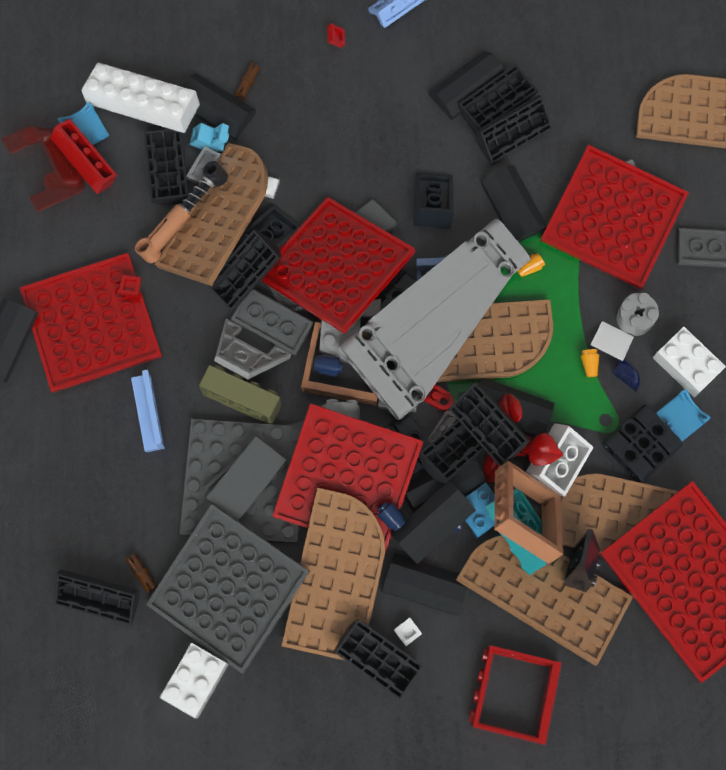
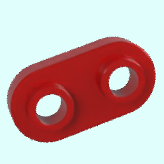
(438, 394)

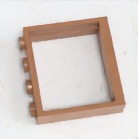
(330, 390)
(550, 544)

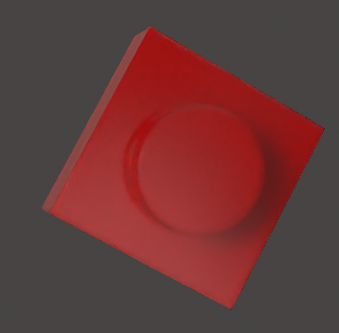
(336, 35)
(130, 286)

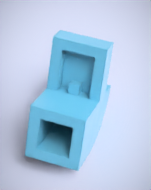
(210, 137)

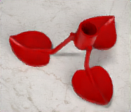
(541, 450)

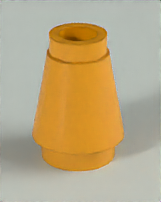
(535, 264)
(590, 362)

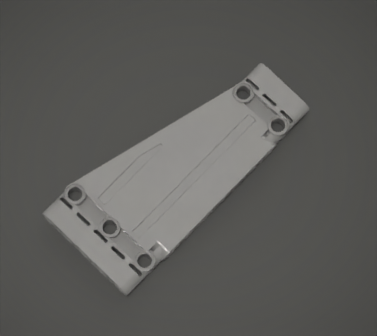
(433, 319)

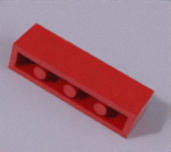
(83, 156)

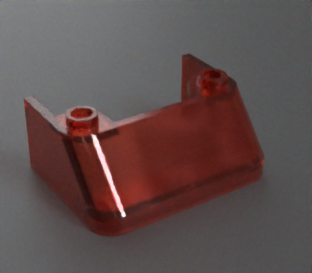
(59, 184)

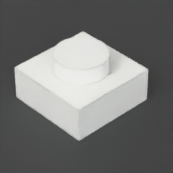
(272, 187)
(407, 632)

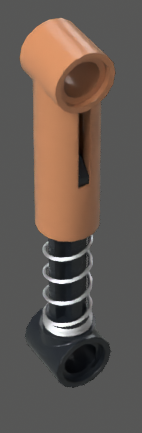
(151, 247)

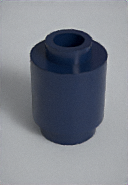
(328, 365)
(391, 516)

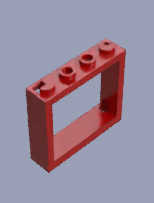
(548, 700)

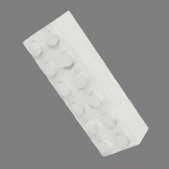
(141, 97)

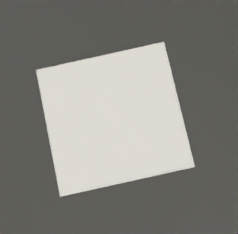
(612, 340)

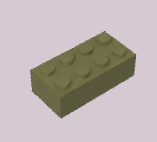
(240, 395)

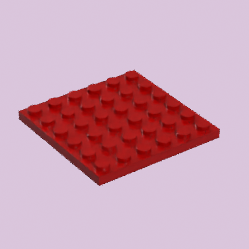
(614, 217)
(337, 264)
(87, 325)
(349, 459)

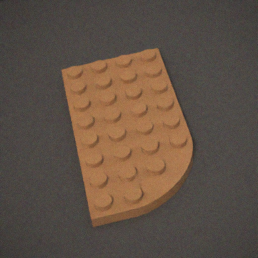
(685, 111)
(218, 219)
(504, 342)
(607, 507)
(345, 563)
(566, 615)

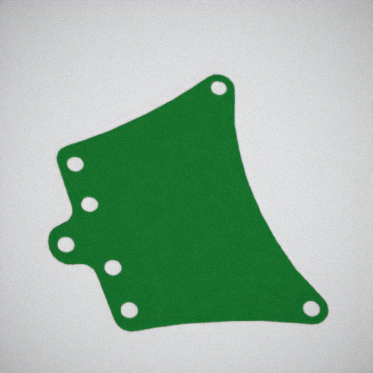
(560, 371)

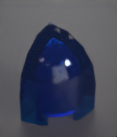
(628, 374)

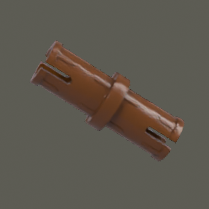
(247, 81)
(141, 573)

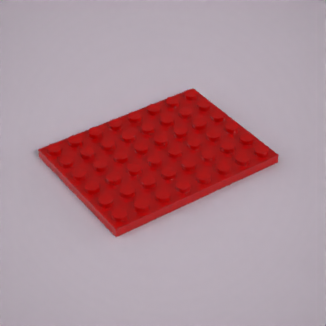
(678, 576)

